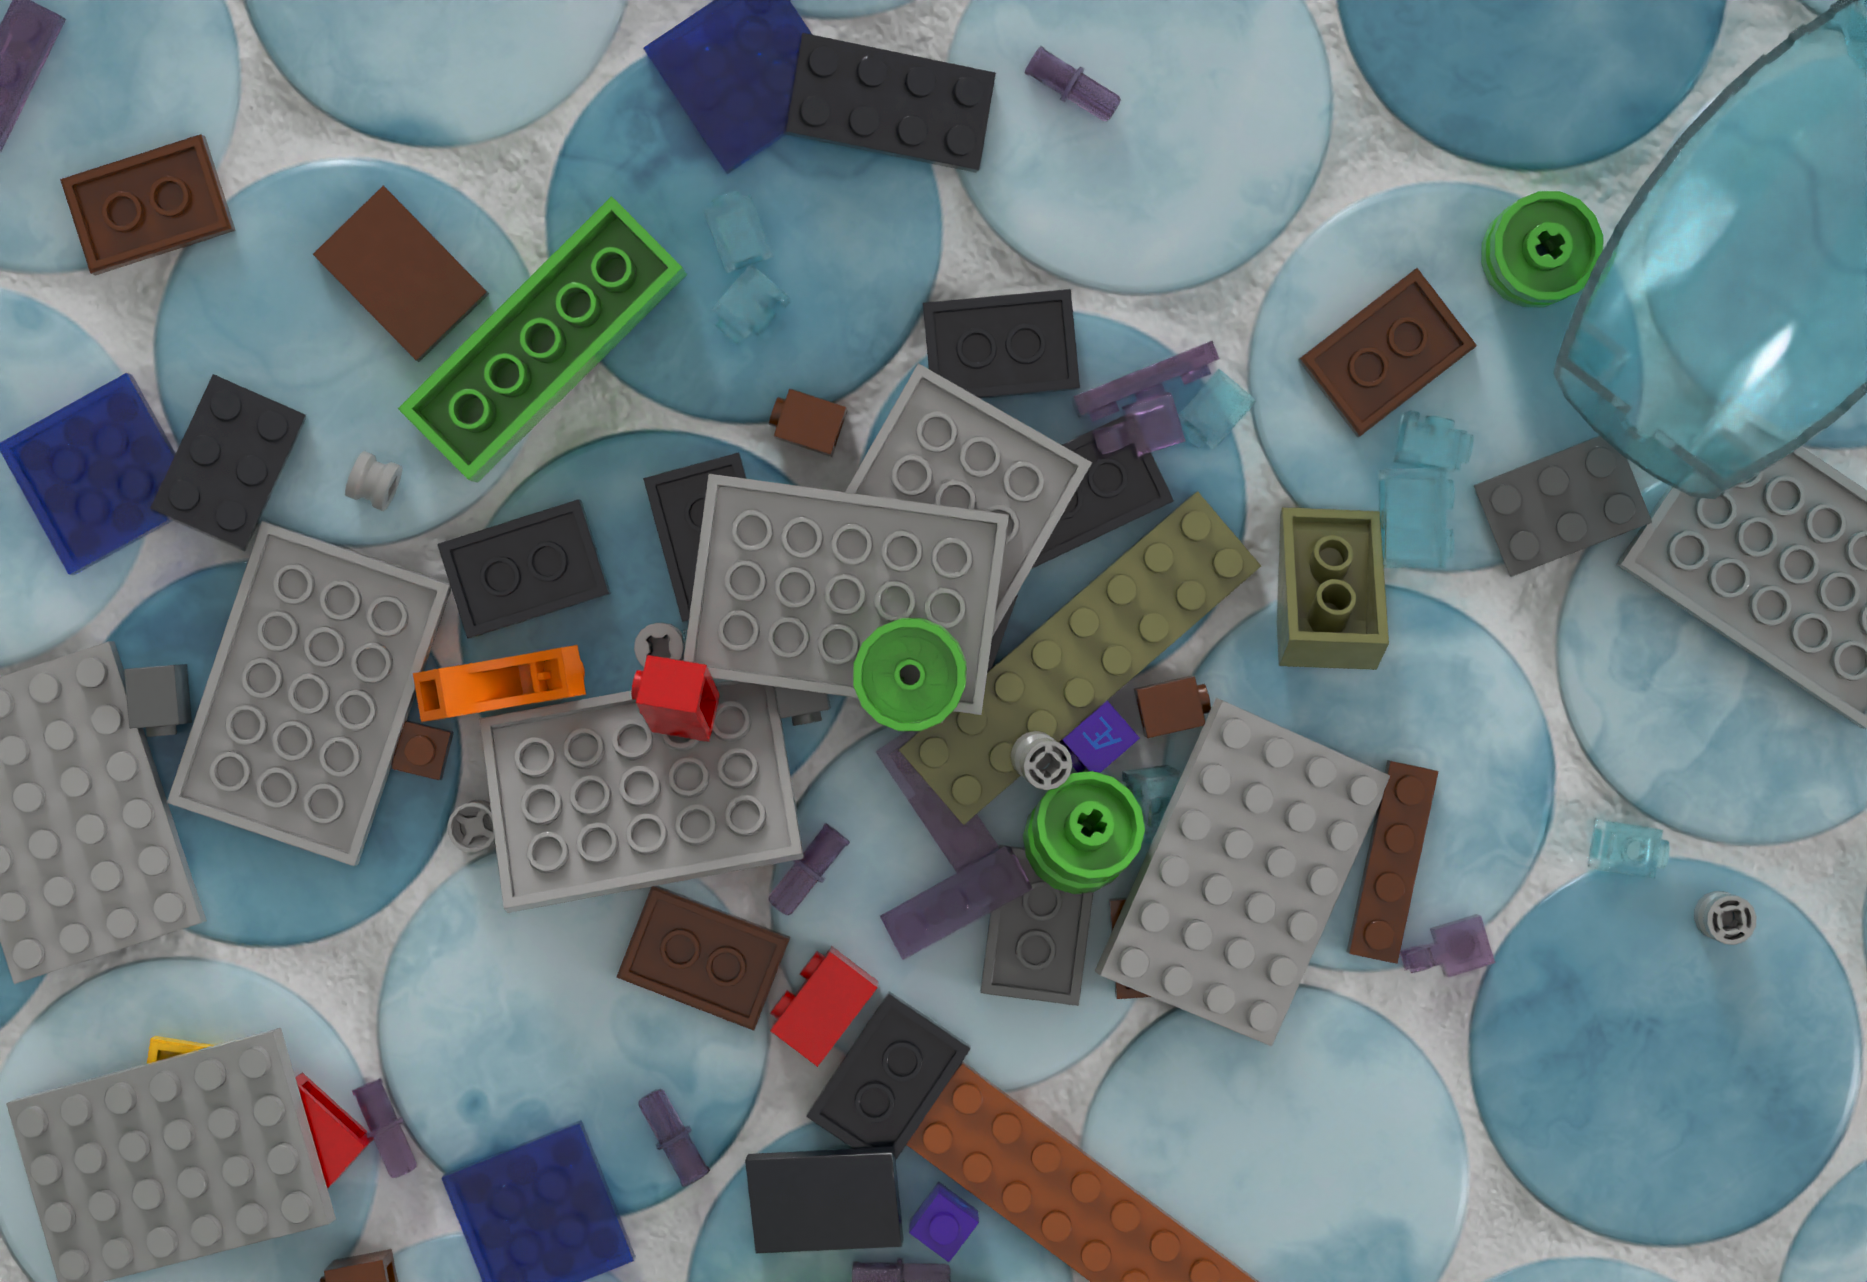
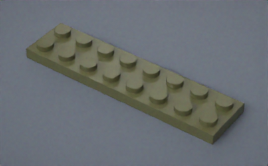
(1084, 653)

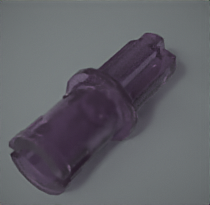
(1072, 84)
(808, 871)
(385, 1128)
(673, 1137)
(900, 1272)

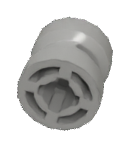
(1031, 755)
(469, 831)
(1715, 913)

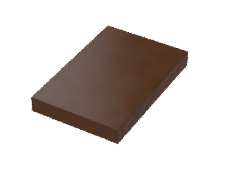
(147, 204)
(400, 273)
(1387, 352)
(703, 957)

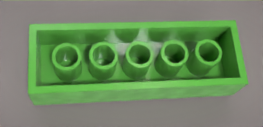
(543, 340)

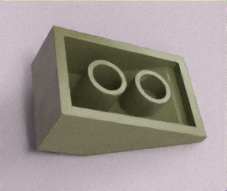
(1331, 589)

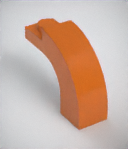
(499, 683)

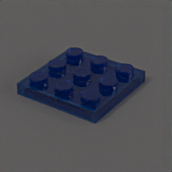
(733, 73)
(93, 472)
(540, 1211)

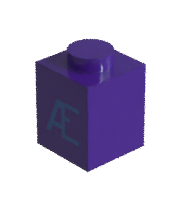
(1099, 739)
(943, 1222)

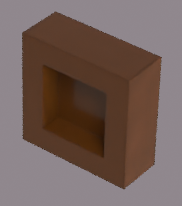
(422, 750)

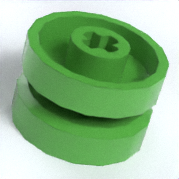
(1571, 245)
(903, 644)
(1106, 815)

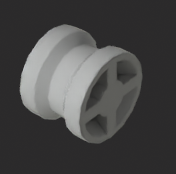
(373, 481)
(671, 646)

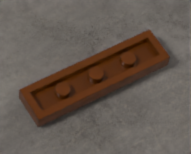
(1392, 862)

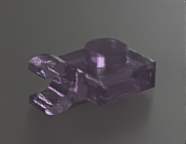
(1147, 425)
(1456, 946)

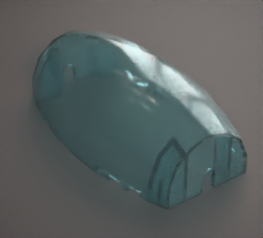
(1738, 275)

